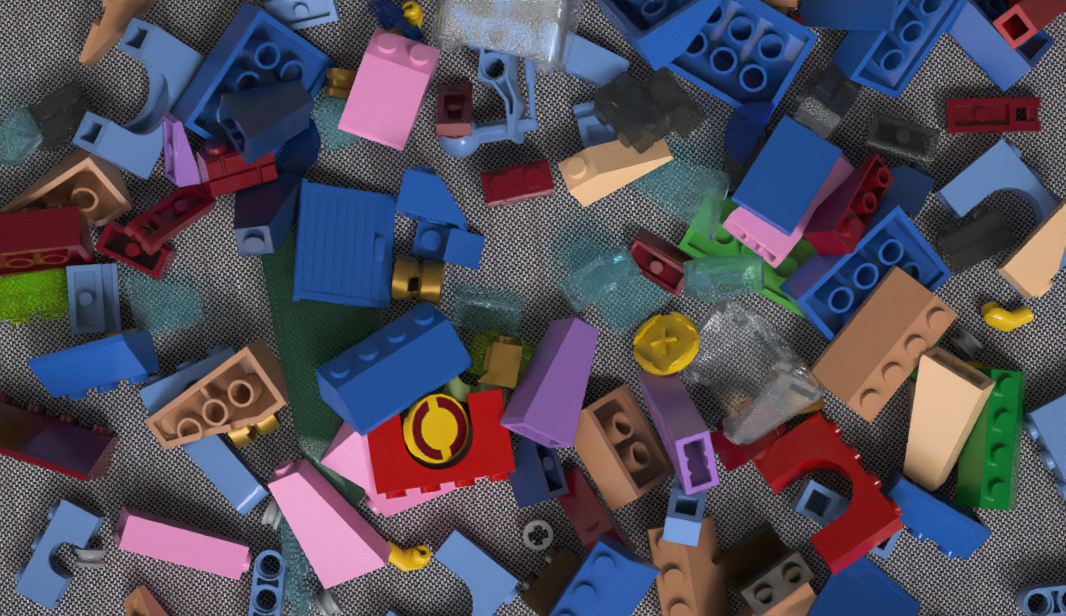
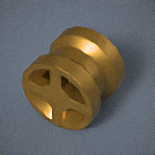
(339, 83)

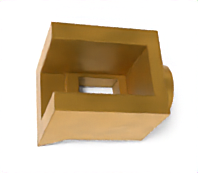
(502, 362)

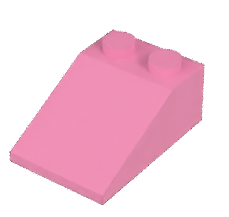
(389, 89)

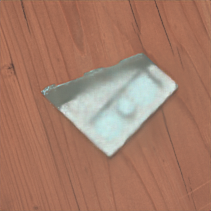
(163, 306)

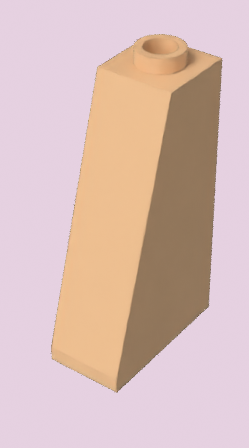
(943, 415)

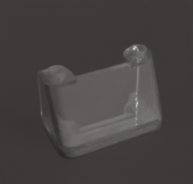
(522, 28)
(751, 371)

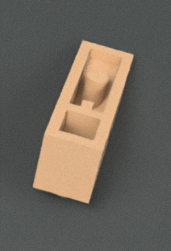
(608, 167)
(1038, 256)

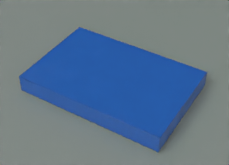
(786, 175)

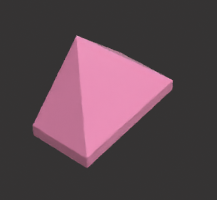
(351, 457)

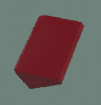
(659, 261)

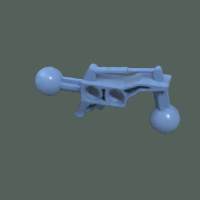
(506, 85)

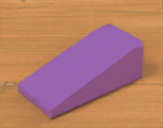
(178, 157)

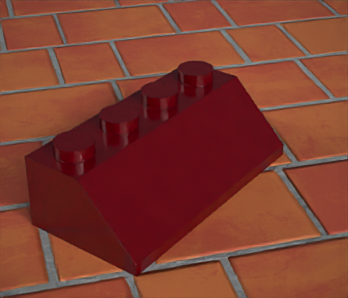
(44, 240)

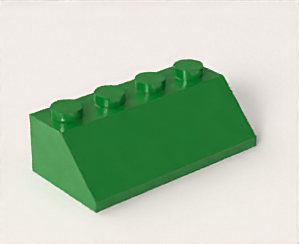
(992, 452)

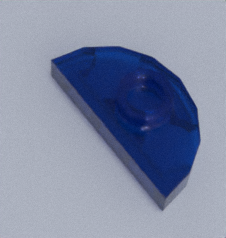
(390, 16)
(745, 128)
(300, 151)

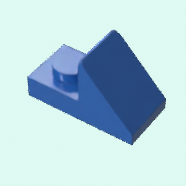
(448, 245)

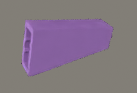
(554, 385)
(681, 430)

